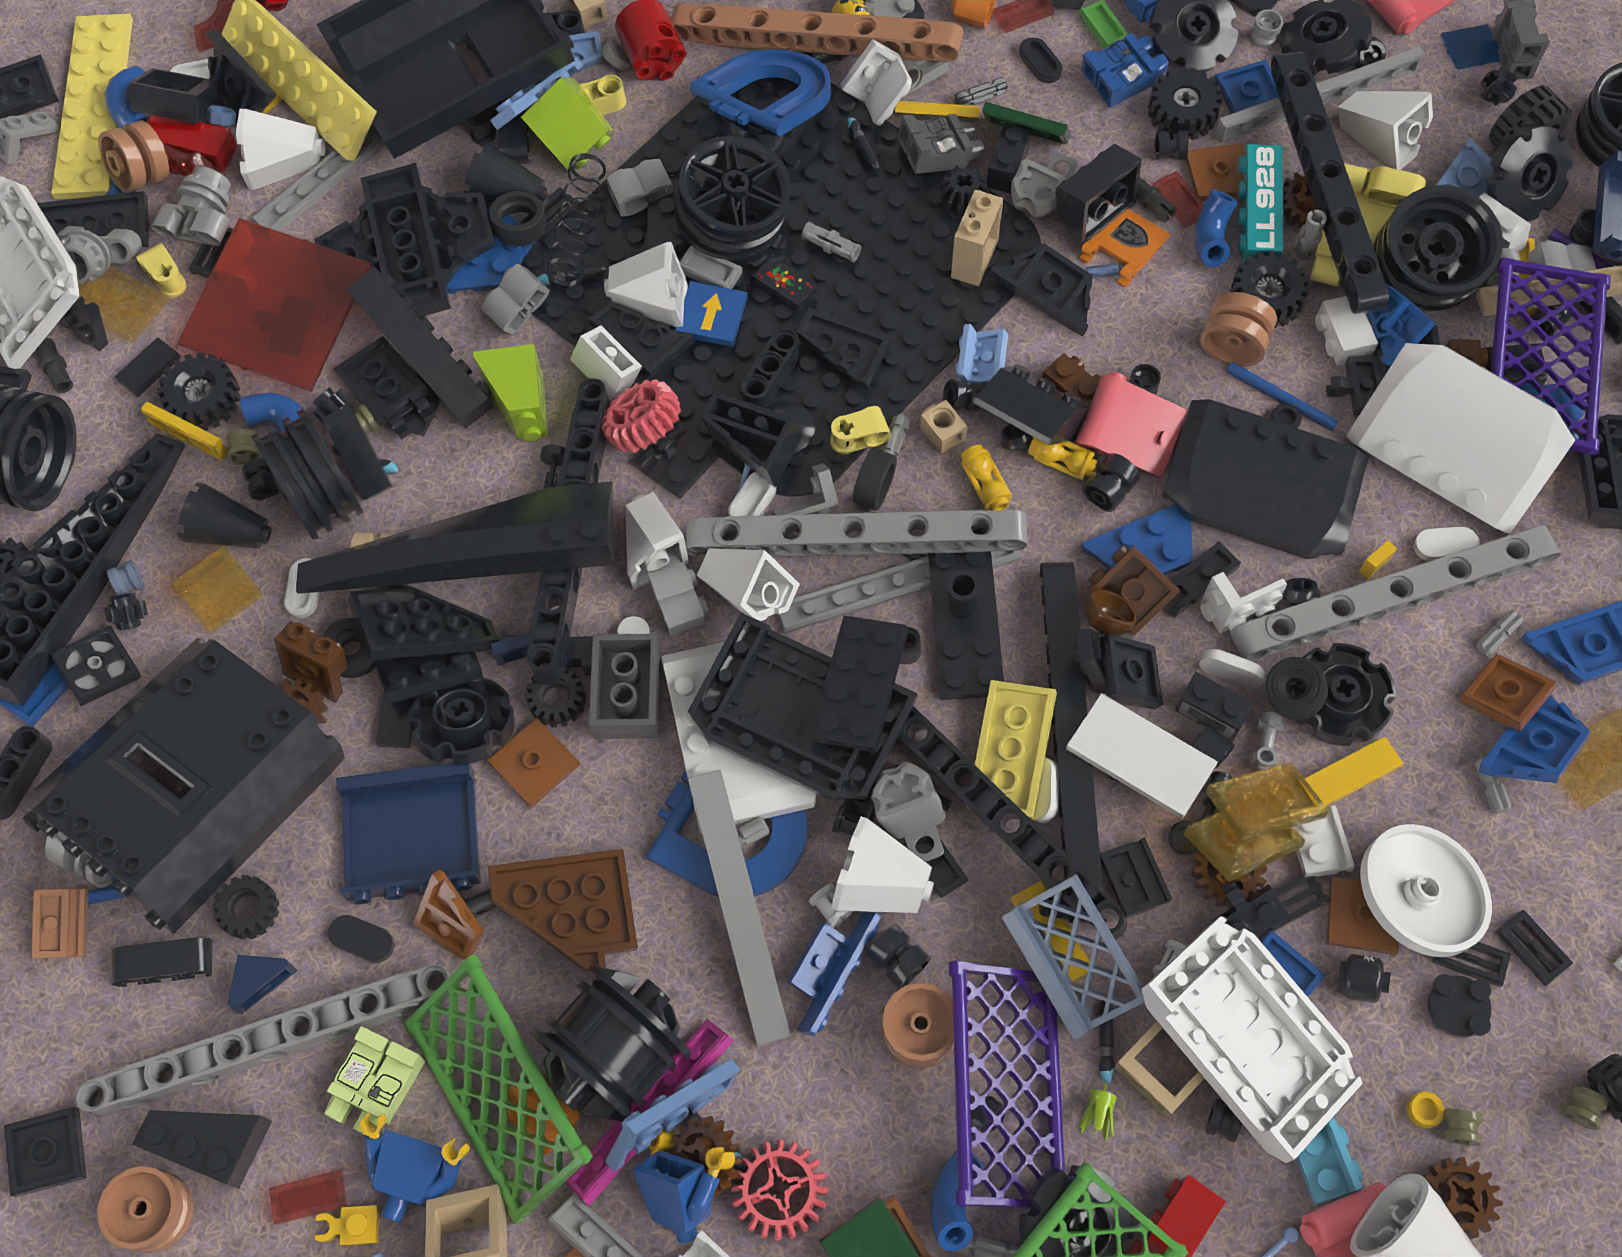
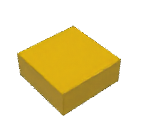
(1378, 559)

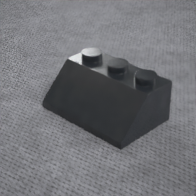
(1098, 193)
(1033, 405)

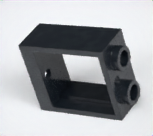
(172, 95)

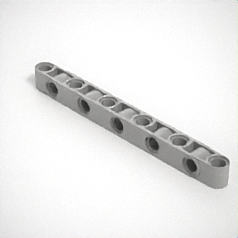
(880, 533)
(1376, 601)
(260, 1042)

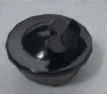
(1374, 54)
(1015, 438)
(1300, 591)

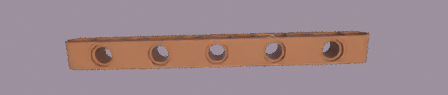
(816, 31)

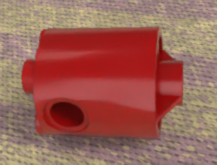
(650, 40)

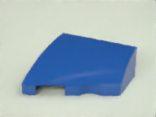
(1399, 325)

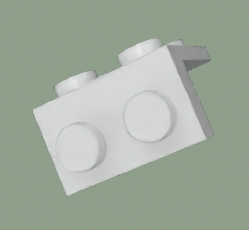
(878, 80)
(1228, 610)

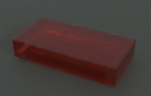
(1021, 13)
(1182, 196)
(308, 1197)

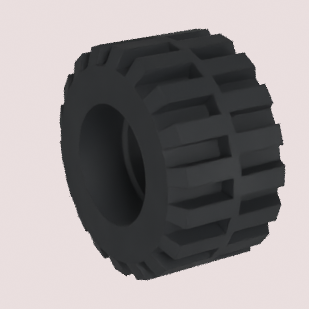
(1533, 107)

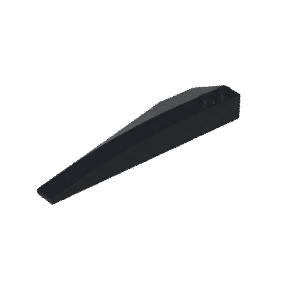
(516, 536)
(66, 572)

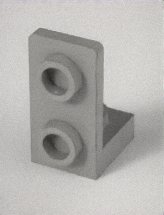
(22, 126)
(822, 485)

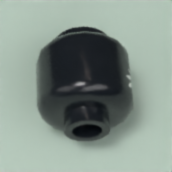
(1363, 978)

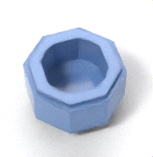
(221, 116)

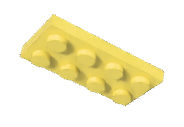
(1016, 740)

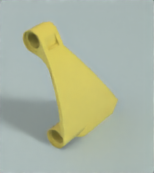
(1377, 196)

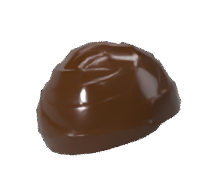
(1109, 613)

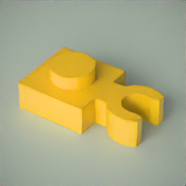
(356, 1226)

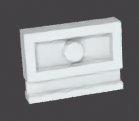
(1325, 847)

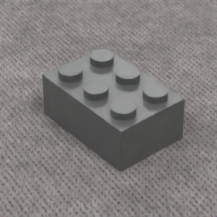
(625, 686)

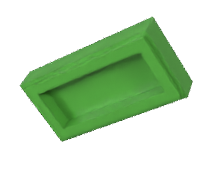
(1102, 23)

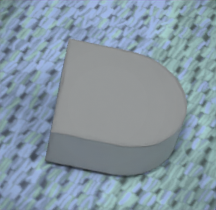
(615, 55)

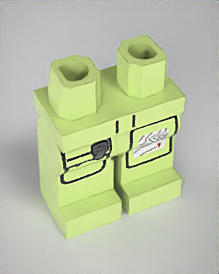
(373, 1079)

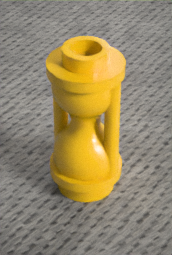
(1078, 462)
(979, 465)

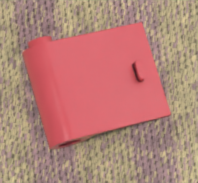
(1405, 15)
(1129, 423)
(1333, 1225)

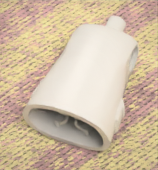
(1410, 1222)

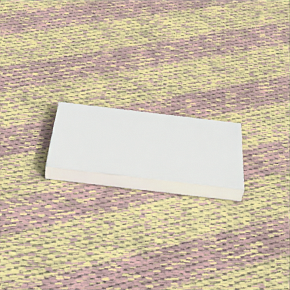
(1142, 755)

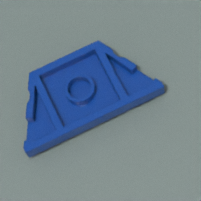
(488, 268)
(1161, 536)
(1582, 645)
(1541, 748)

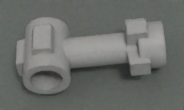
(1266, 756)

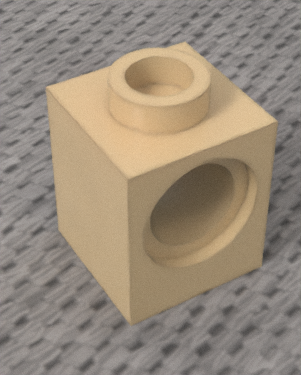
(591, 11)
(947, 437)

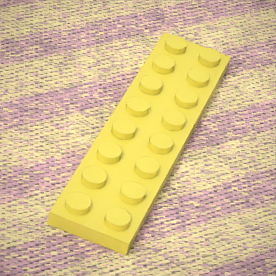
(96, 56)
(299, 77)

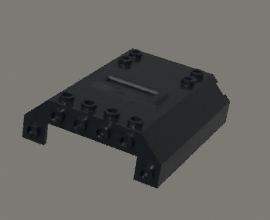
(412, 74)
(221, 732)

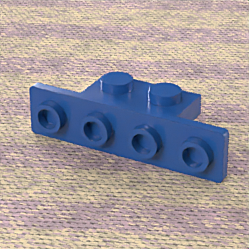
(826, 966)

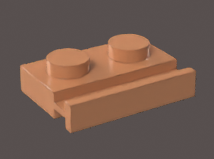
(59, 923)

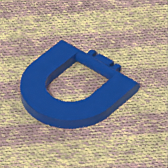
(784, 114)
(692, 862)

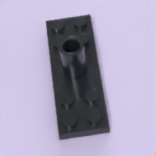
(965, 623)

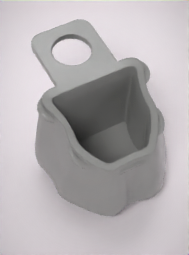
(1036, 186)
(909, 807)

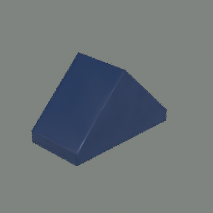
(256, 978)

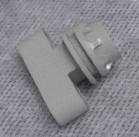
(200, 210)
(95, 253)

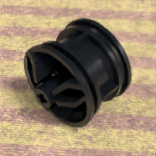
(611, 1044)

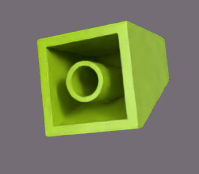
(568, 122)
(516, 388)

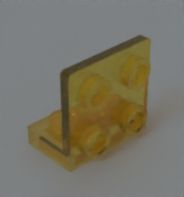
(217, 589)

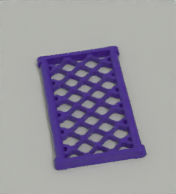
(1570, 277)
(968, 1099)

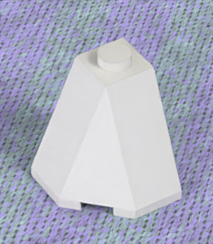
(1387, 123)
(275, 148)
(650, 284)
(651, 539)
(749, 581)
(881, 874)

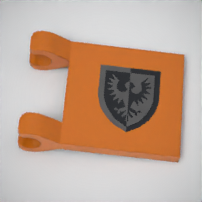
(1130, 241)

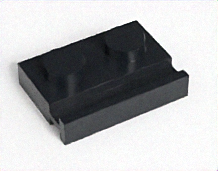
(1135, 878)

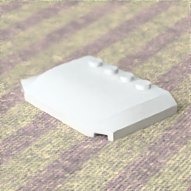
(35, 275)
(1463, 433)
(750, 788)
(1253, 1037)

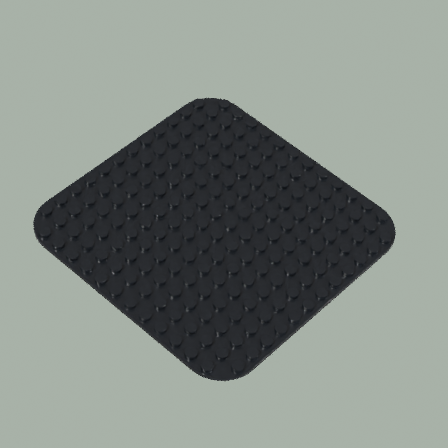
(893, 288)

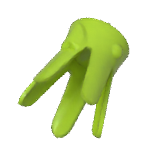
(1101, 1107)

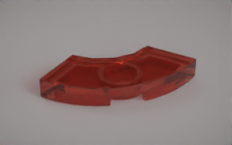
(215, 22)
(184, 162)

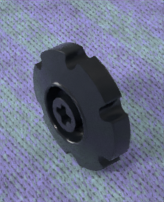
(1194, 32)
(1328, 34)
(1530, 170)
(1367, 690)
(462, 721)
(1046, 1193)

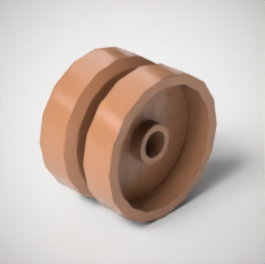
(133, 156)
(1238, 329)
(907, 1043)
(145, 1210)

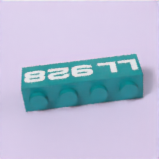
(1261, 200)

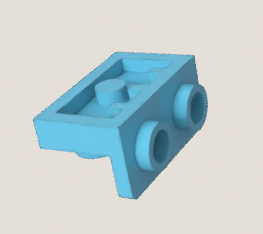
(1328, 1165)

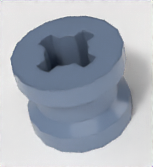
(126, 578)

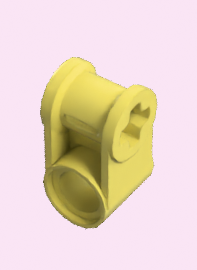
(606, 93)
(162, 270)
(861, 429)

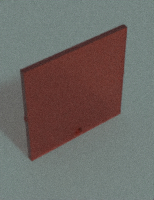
(274, 304)

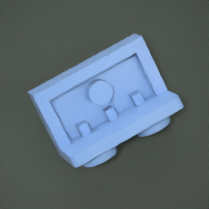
(981, 354)

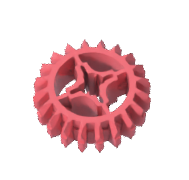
(640, 416)
(763, 1194)

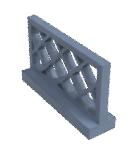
(1047, 962)

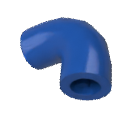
(117, 100)
(1211, 228)
(269, 408)
(947, 1219)

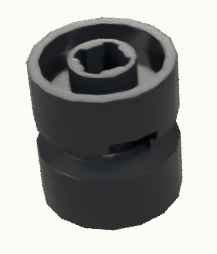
(1112, 481)
(898, 956)

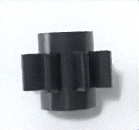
(1498, 86)
(329, 402)
(125, 611)

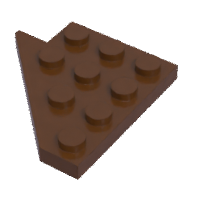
(570, 903)

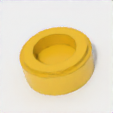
(1425, 1110)

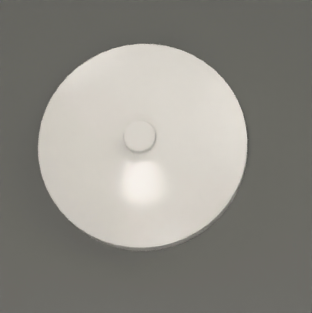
(1426, 890)

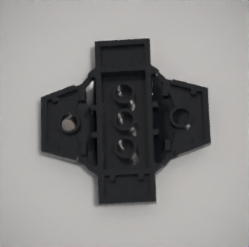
(414, 235)

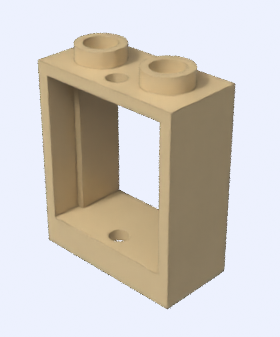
(976, 237)
(1146, 1083)
(465, 1211)

